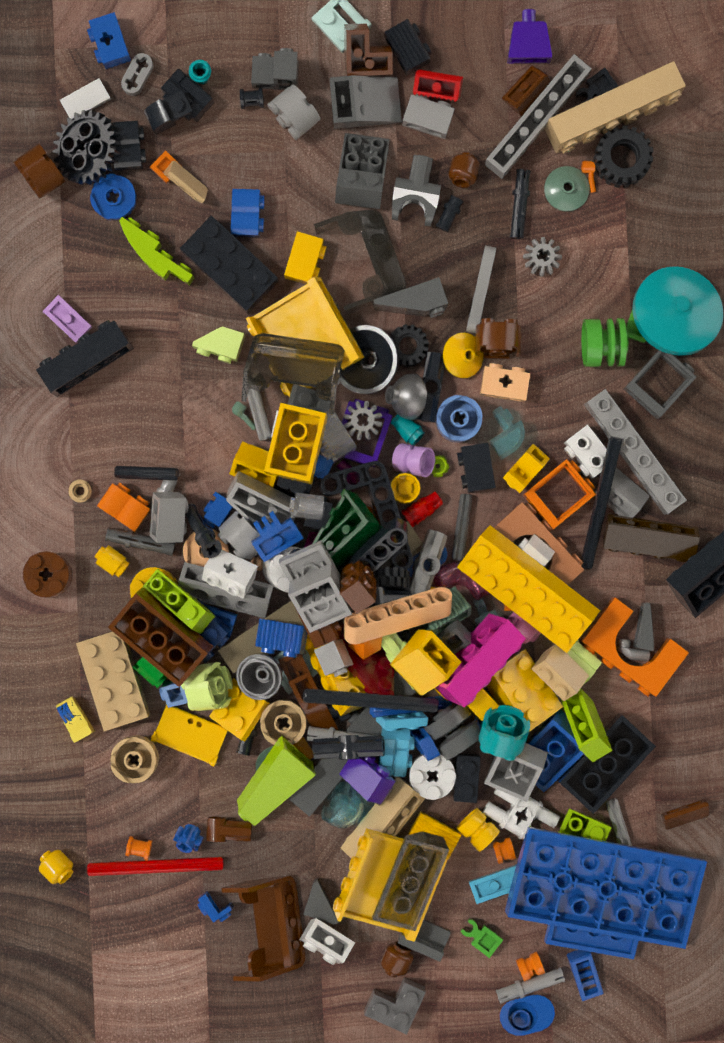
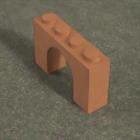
(523, 522)

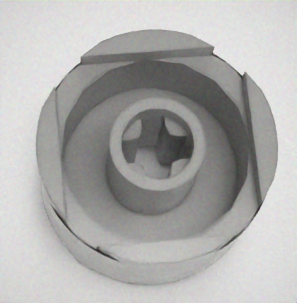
(294, 111)
(239, 534)

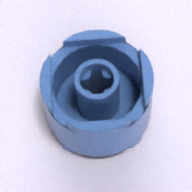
(462, 406)

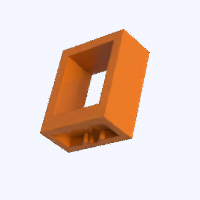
(585, 485)

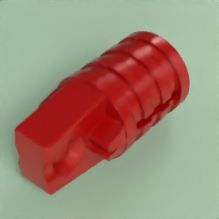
(422, 509)

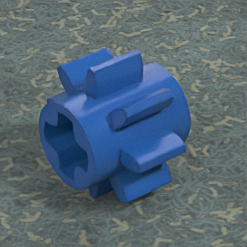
(188, 838)

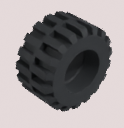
(632, 140)

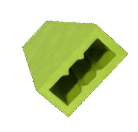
(275, 781)

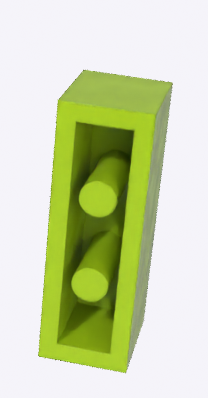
(586, 726)

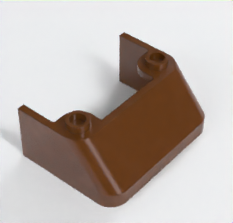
(276, 927)

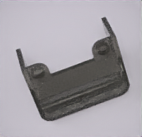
(388, 272)
(294, 362)

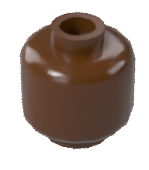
(464, 170)
(396, 959)

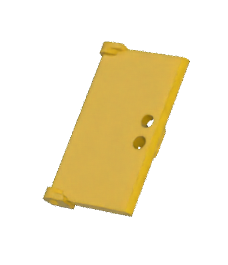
(188, 737)

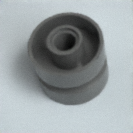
(450, 724)

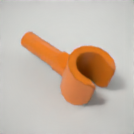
(589, 167)

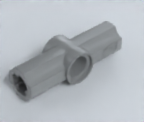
(431, 551)

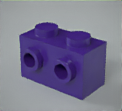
(368, 778)

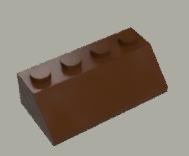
(160, 637)

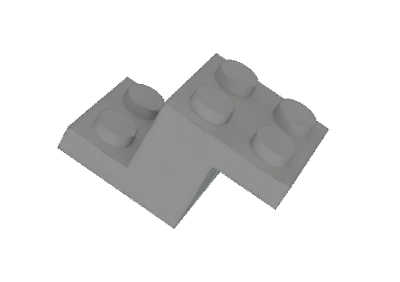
(315, 586)

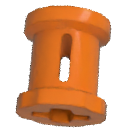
(138, 848)

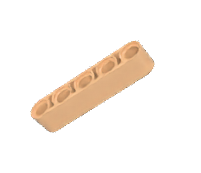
(398, 615)

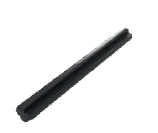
(601, 502)
(370, 700)

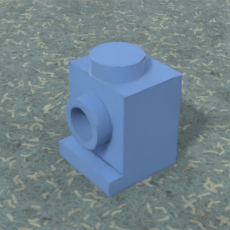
(171, 695)

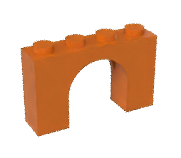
(649, 676)

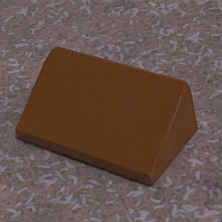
(526, 90)
(685, 814)

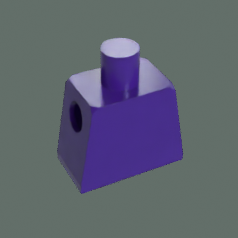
(529, 40)

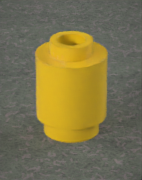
(111, 561)

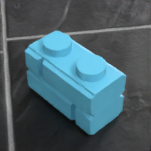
(397, 751)

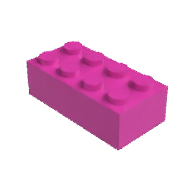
(489, 650)

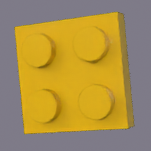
(240, 714)

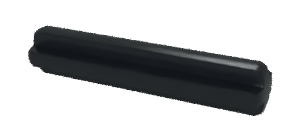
(151, 473)

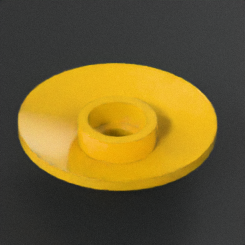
(455, 356)

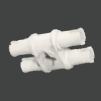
(508, 818)

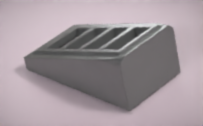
(644, 630)
(452, 631)

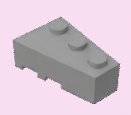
(257, 499)

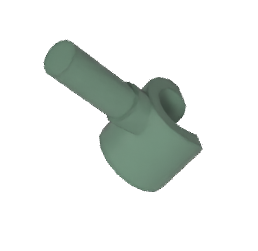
(238, 409)

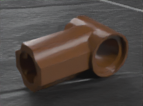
(221, 829)

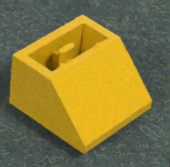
(425, 662)

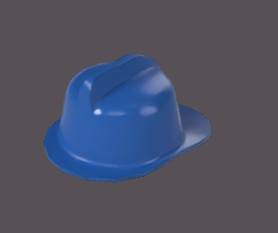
(527, 1015)

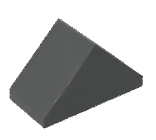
(319, 905)

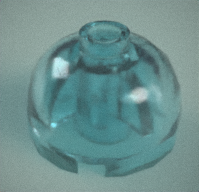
(344, 808)

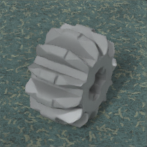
(544, 249)
(354, 420)

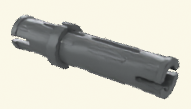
(113, 536)

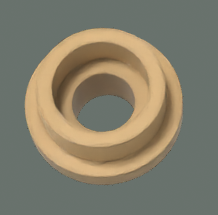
(73, 491)

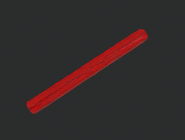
(155, 866)

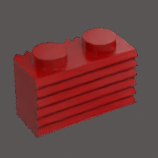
(437, 85)

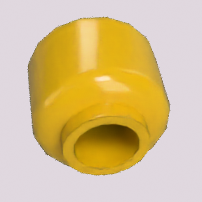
(56, 867)

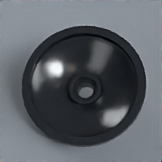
(367, 377)

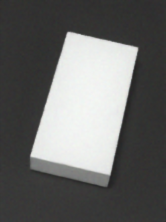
(85, 98)

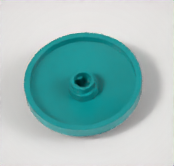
(677, 311)

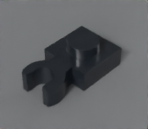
(598, 85)

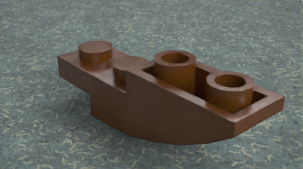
(300, 679)

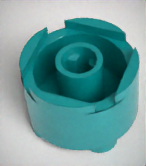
(504, 732)

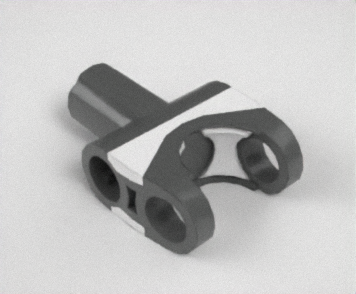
(417, 189)

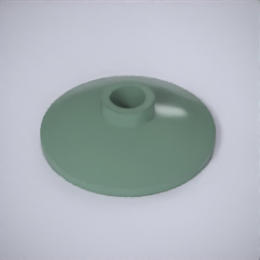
(563, 199)

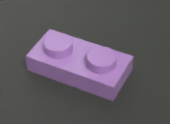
(67, 319)

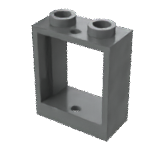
(648, 402)

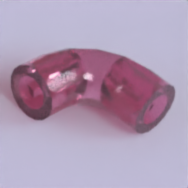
(450, 575)

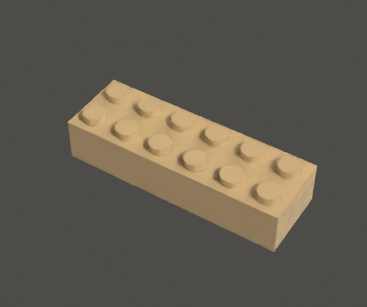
(615, 107)

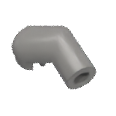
(633, 654)

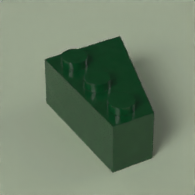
(347, 528)

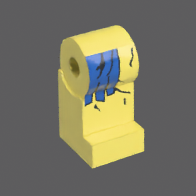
(74, 719)

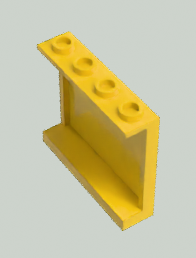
(310, 316)
(368, 878)

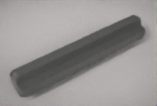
(462, 527)

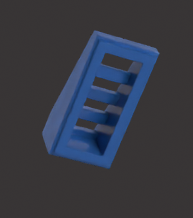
(581, 959)

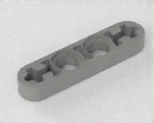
(481, 288)

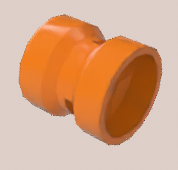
(530, 966)

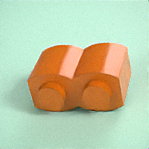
(124, 507)

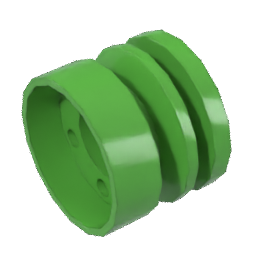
(604, 342)

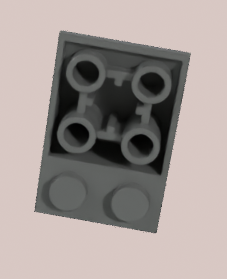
(364, 101)
(362, 171)

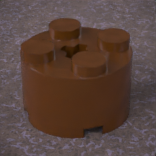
(39, 171)
(498, 339)
(55, 564)

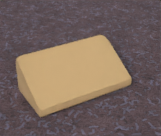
(186, 181)

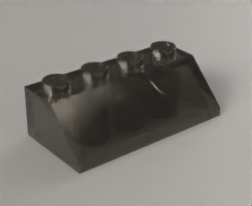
(411, 880)

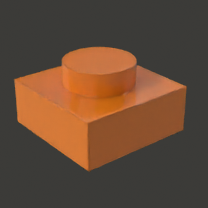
(161, 164)

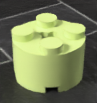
(208, 687)

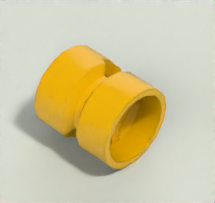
(405, 488)
(475, 826)

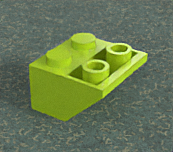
(585, 826)

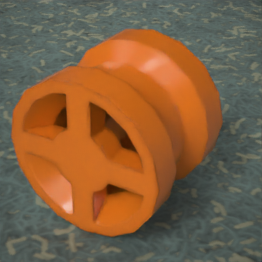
(504, 850)

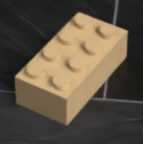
(113, 680)

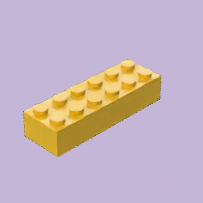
(528, 588)

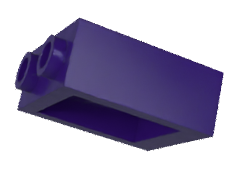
(360, 457)

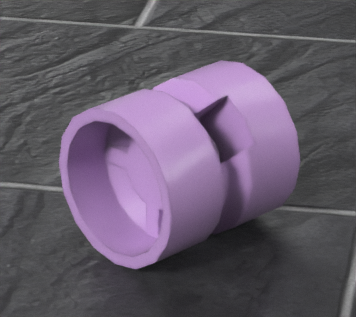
(413, 460)

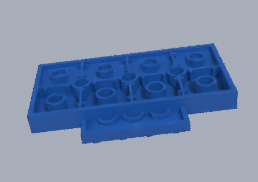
(604, 893)

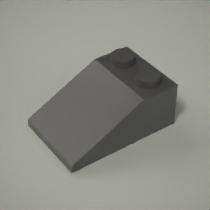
(417, 300)

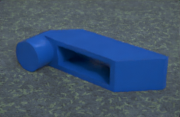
(424, 743)

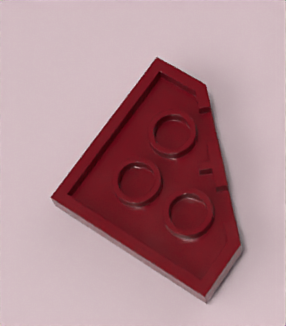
(373, 671)

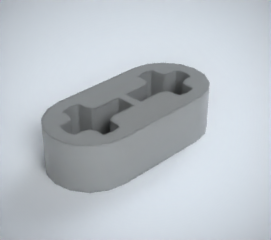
(132, 71)

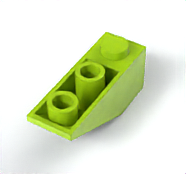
(179, 601)

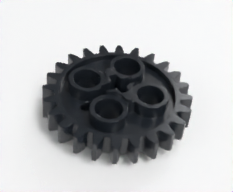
(86, 147)

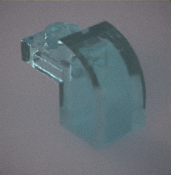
(512, 435)

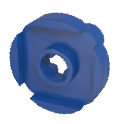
(126, 199)

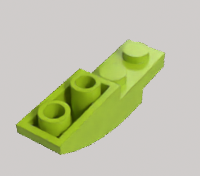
(147, 248)

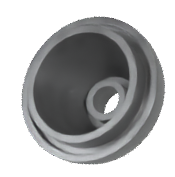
(407, 396)
(252, 683)

